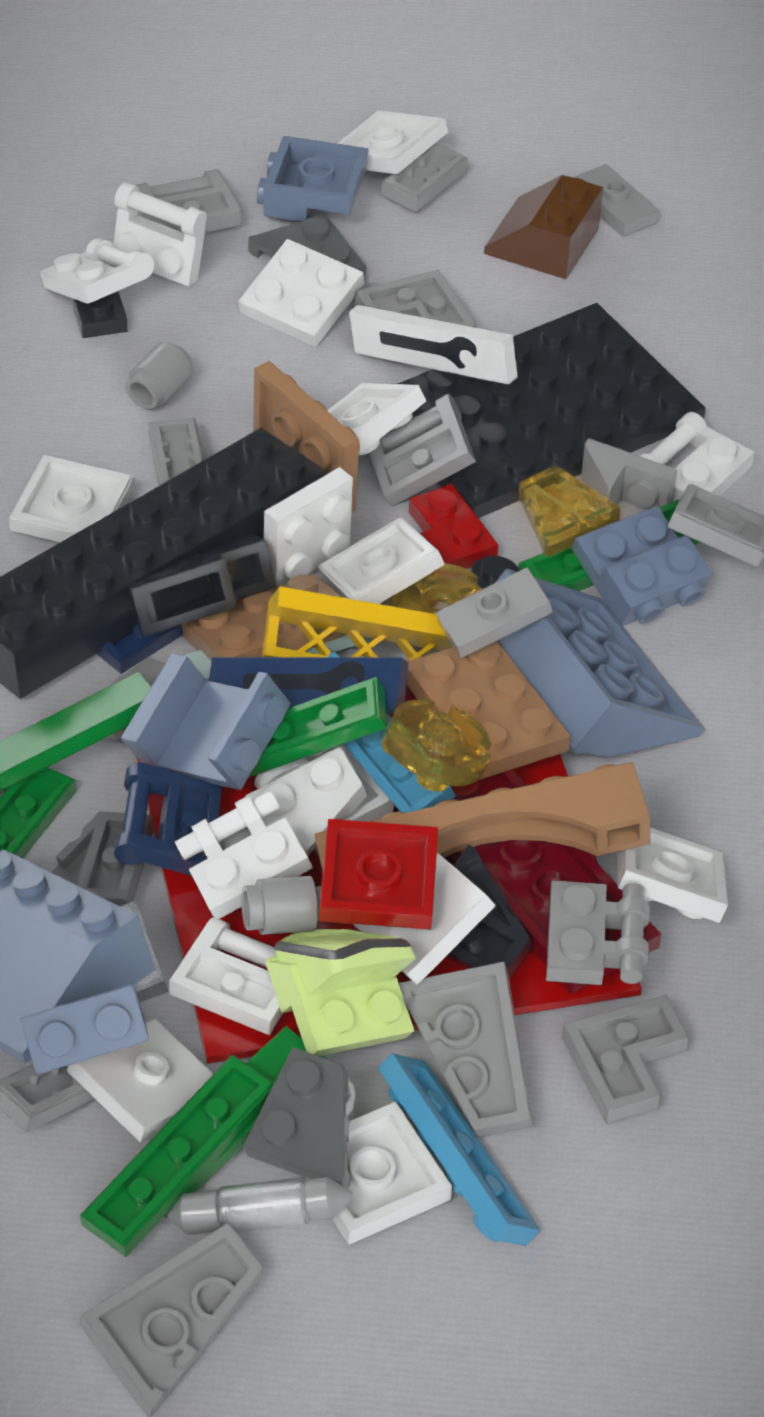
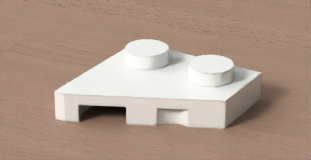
(314, 794)

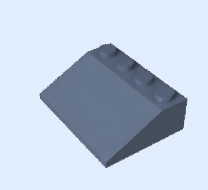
(597, 677)
(59, 946)

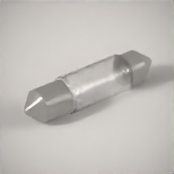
(260, 1205)

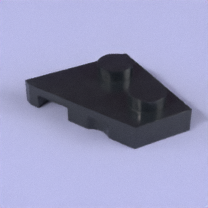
(499, 934)

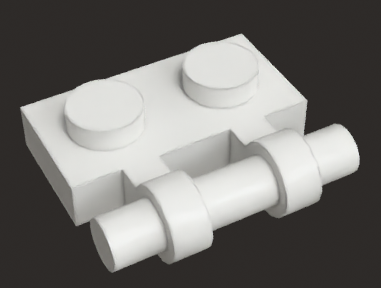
(263, 855)

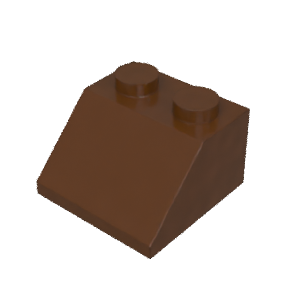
(549, 226)

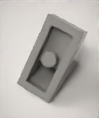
(627, 476)

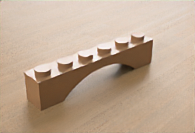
(587, 811)

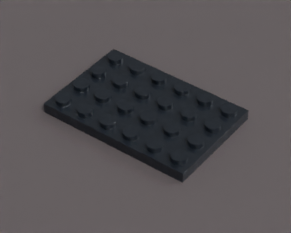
(571, 385)

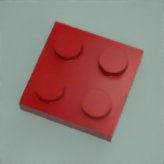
(379, 874)

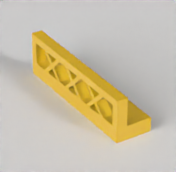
(352, 618)

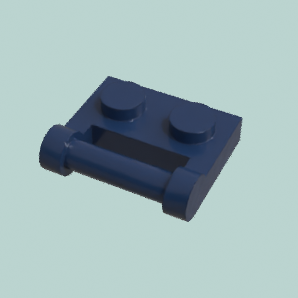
(184, 805)

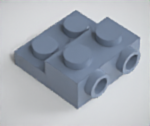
(311, 176)
(642, 566)

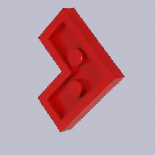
(452, 527)

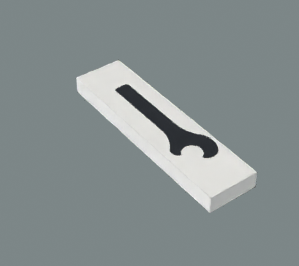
(433, 344)

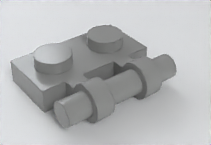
(577, 933)

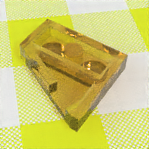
(563, 509)

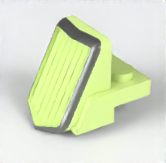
(342, 987)

